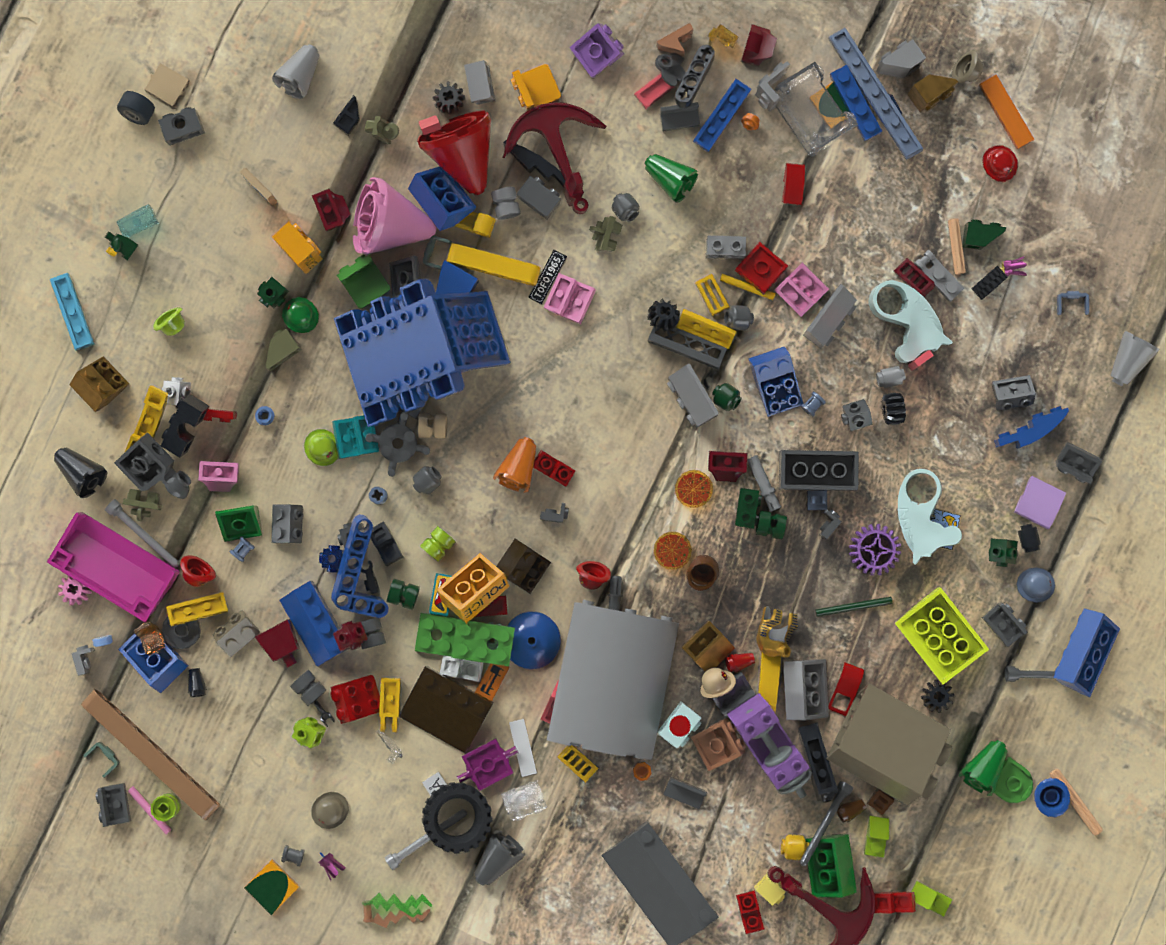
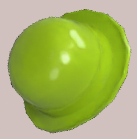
(170, 322)
(321, 447)

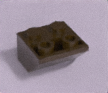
(523, 566)

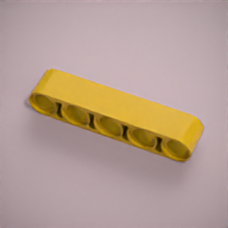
(493, 264)

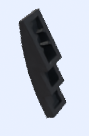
(532, 161)

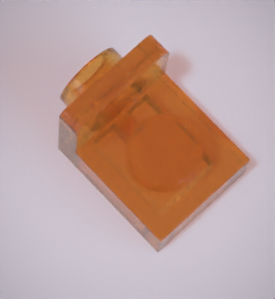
(150, 637)

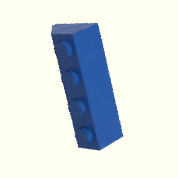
(312, 622)
(1087, 652)

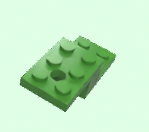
(464, 639)

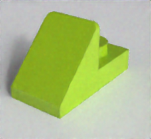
(876, 836)
(931, 898)

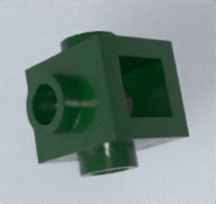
(272, 286)
(1003, 552)

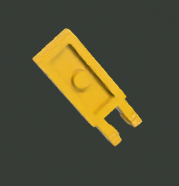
(389, 702)

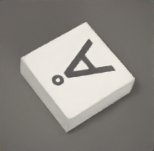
(434, 783)

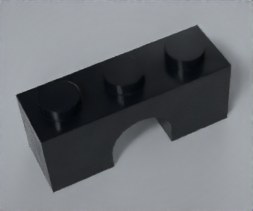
(177, 438)

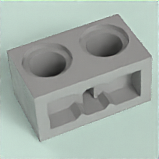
(725, 247)

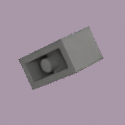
(192, 128)

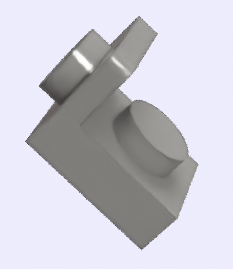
(81, 663)

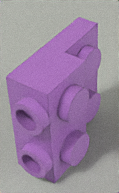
(597, 49)

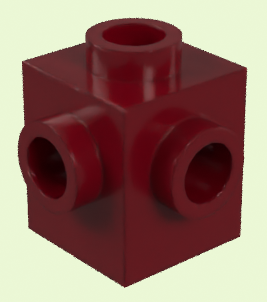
(350, 636)

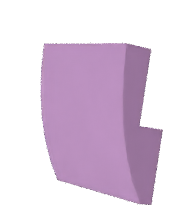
(1040, 502)

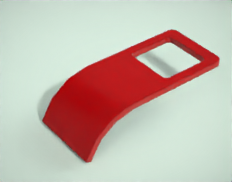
(847, 685)

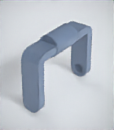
(1073, 295)

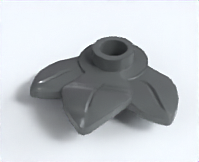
(670, 68)

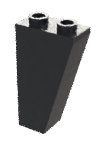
(815, 756)

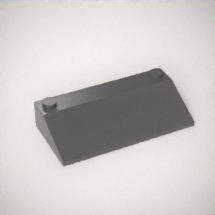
(659, 885)

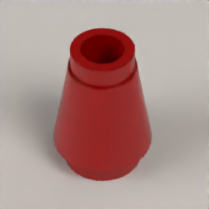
(737, 662)

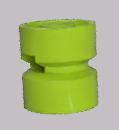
(438, 543)
(165, 807)

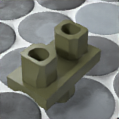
(382, 129)
(603, 231)
(133, 499)

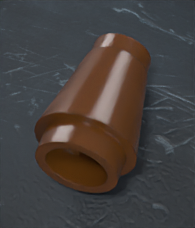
(850, 810)

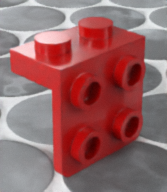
(356, 699)

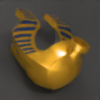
(774, 641)

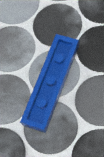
(855, 102)
(722, 115)

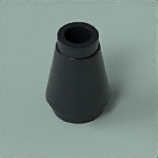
(196, 683)

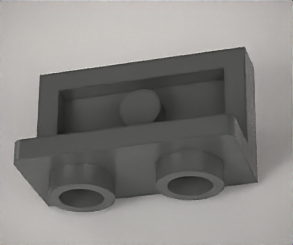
(1077, 463)
(287, 523)
(1005, 623)
(737, 696)
(113, 804)

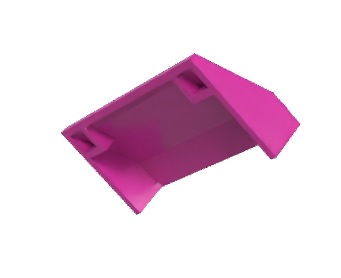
(112, 566)

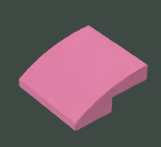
(801, 289)
(569, 298)

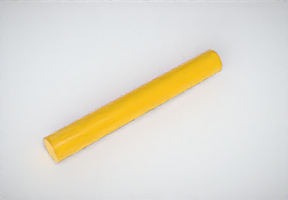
(745, 286)

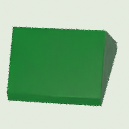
(239, 523)

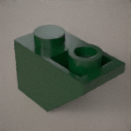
(980, 235)

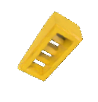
(564, 753)

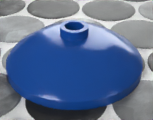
(546, 640)

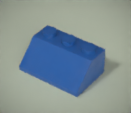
(441, 197)

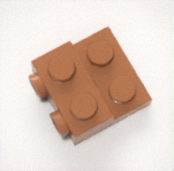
(718, 744)

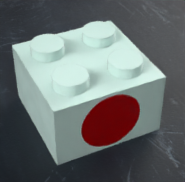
(679, 725)

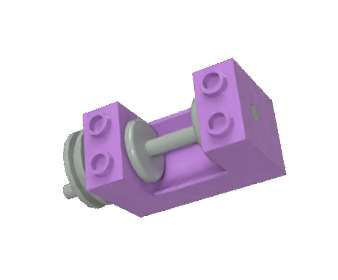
(771, 745)

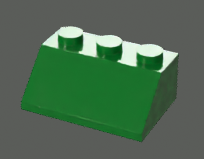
(832, 867)

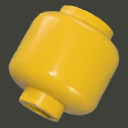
(793, 847)

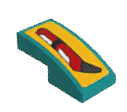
(436, 604)

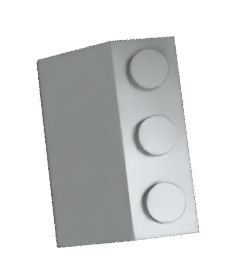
(831, 317)
(692, 396)
(806, 689)

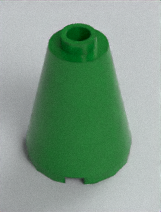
(671, 176)
(985, 768)

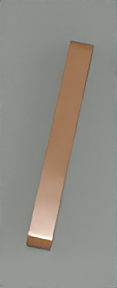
(150, 754)

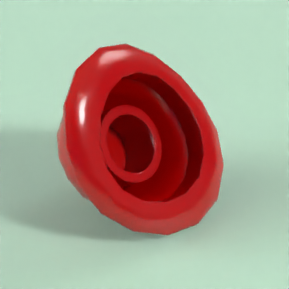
(1000, 163)
(196, 571)
(593, 574)

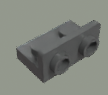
(1013, 392)

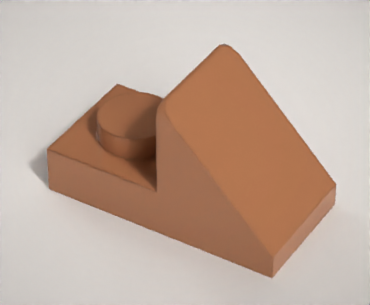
(671, 42)

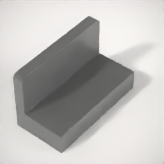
(678, 118)
(684, 792)

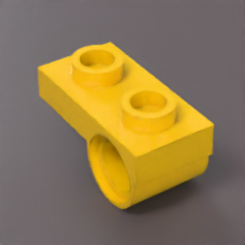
(478, 223)

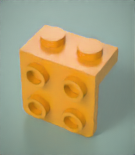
(535, 86)

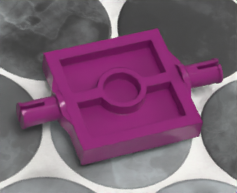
(487, 764)

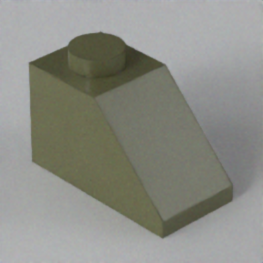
(281, 349)

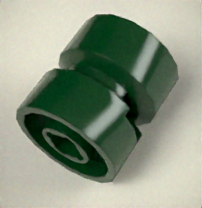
(764, 525)
(403, 594)

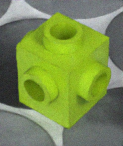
(308, 732)

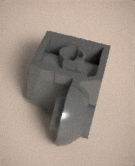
(149, 463)

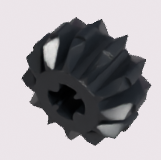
(663, 315)
(893, 408)
(934, 703)

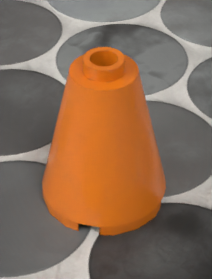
(517, 467)

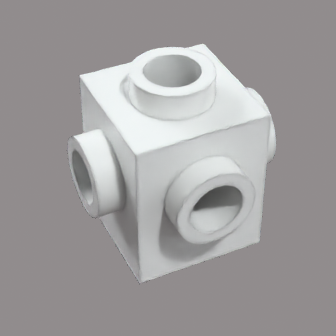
(176, 390)

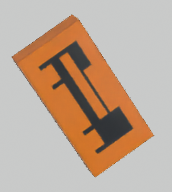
(491, 681)

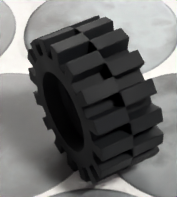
(989, 282)

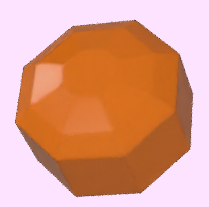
(642, 771)

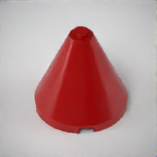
(462, 149)

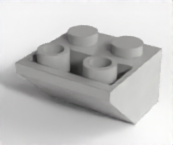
(902, 61)

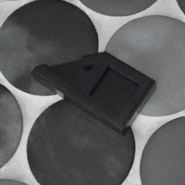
(348, 117)

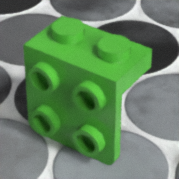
(363, 281)

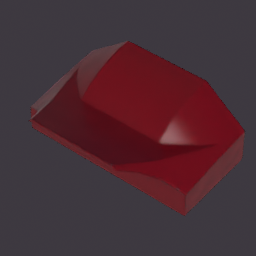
(758, 46)
(331, 209)
(727, 465)

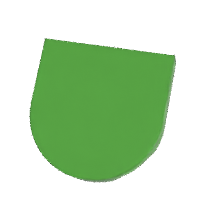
(1014, 782)

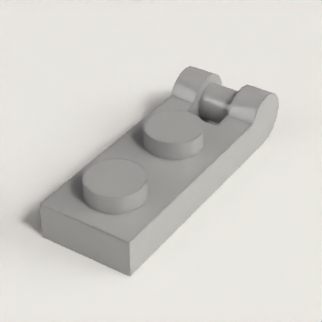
(943, 279)

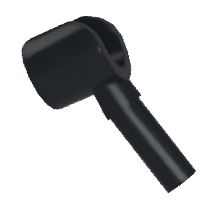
(324, 715)

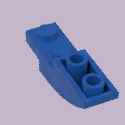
(1038, 428)

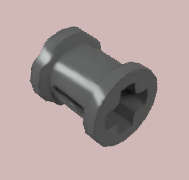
(292, 855)

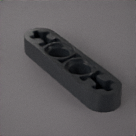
(695, 76)

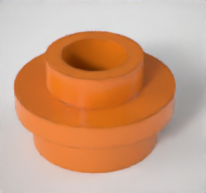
(750, 121)

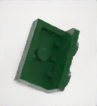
(747, 507)

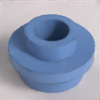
(264, 409)

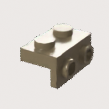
(235, 633)

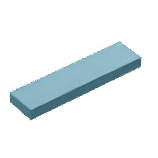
(72, 311)

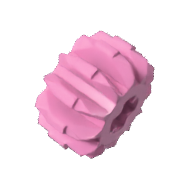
(71, 596)

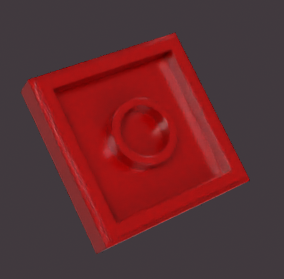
(761, 268)

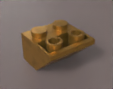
(930, 90)
(98, 383)
(708, 647)

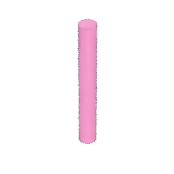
(146, 806)

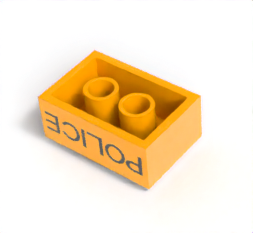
(298, 246)
(473, 588)

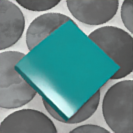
(351, 437)

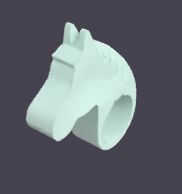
(917, 316)
(915, 520)

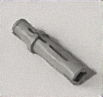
(764, 484)

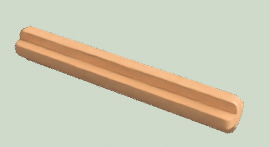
(1078, 804)

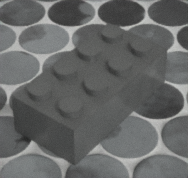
(818, 470)

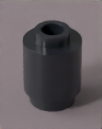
(1029, 538)

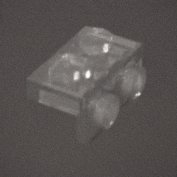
(524, 801)

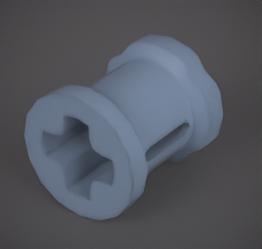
(813, 404)
(382, 499)
(242, 549)

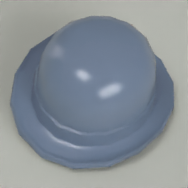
(1035, 584)

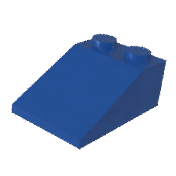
(156, 669)

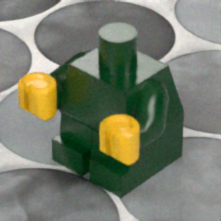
(120, 244)

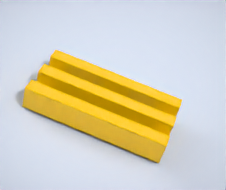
(719, 309)

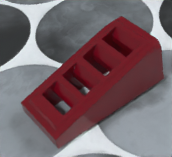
(919, 273)

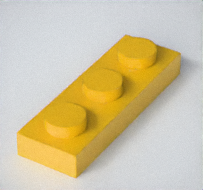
(706, 328)
(197, 609)

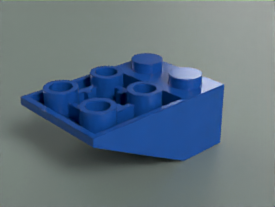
(776, 381)

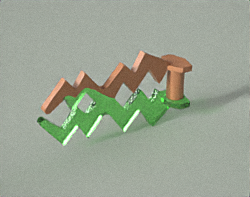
(403, 909)

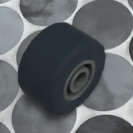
(135, 107)

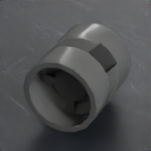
(372, 630)
(308, 688)

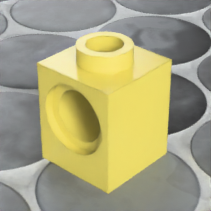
(770, 890)

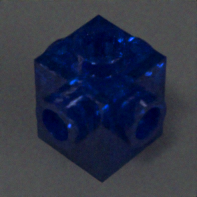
(324, 558)

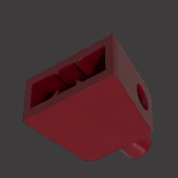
(280, 642)

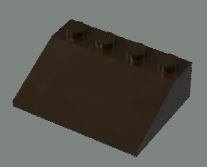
(445, 709)

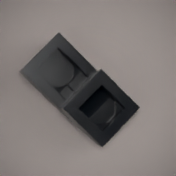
(385, 544)

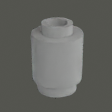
(890, 377)

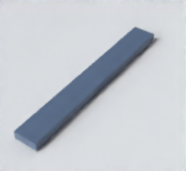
(876, 94)

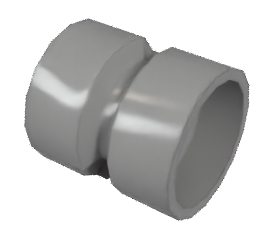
(505, 202)

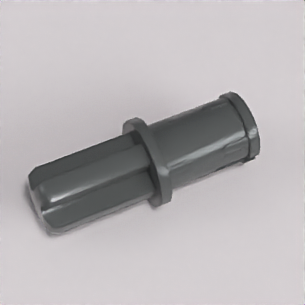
(615, 593)

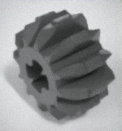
(446, 92)

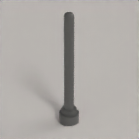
(1013, 674)
(843, 790)

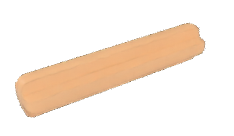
(956, 246)

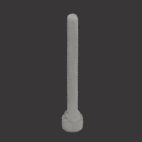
(114, 508)
(395, 859)

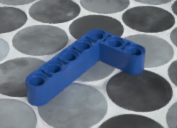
(353, 571)

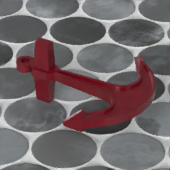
(546, 121)
(849, 926)

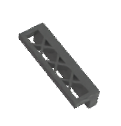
(681, 349)

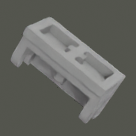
(479, 82)

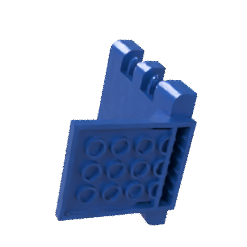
(418, 347)

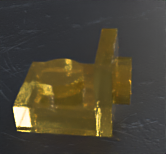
(725, 36)

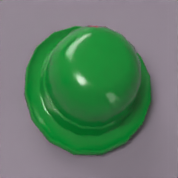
(300, 315)

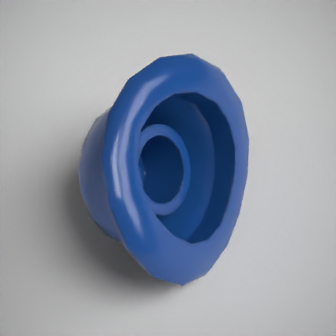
(1052, 797)

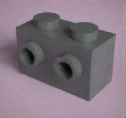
(539, 197)

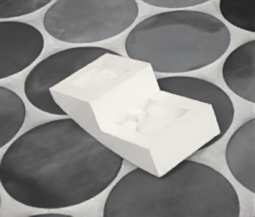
(461, 668)

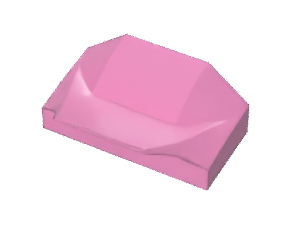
(218, 475)

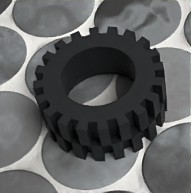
(474, 835)

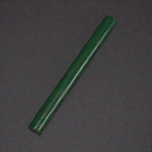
(854, 606)

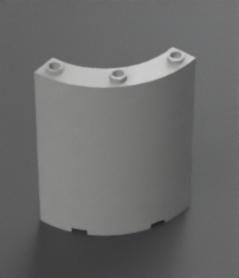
(613, 681)

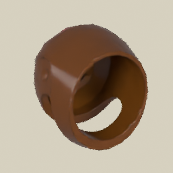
(702, 571)

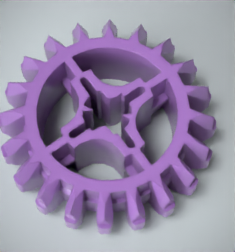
(877, 541)

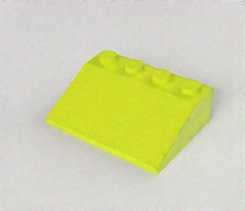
(941, 635)

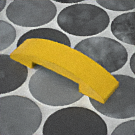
(151, 415)
(769, 679)

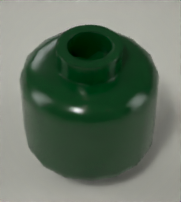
(726, 397)

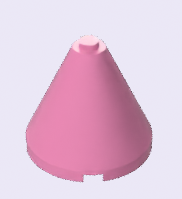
(388, 219)

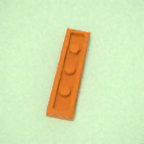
(1006, 112)

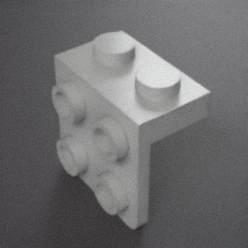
(767, 96)

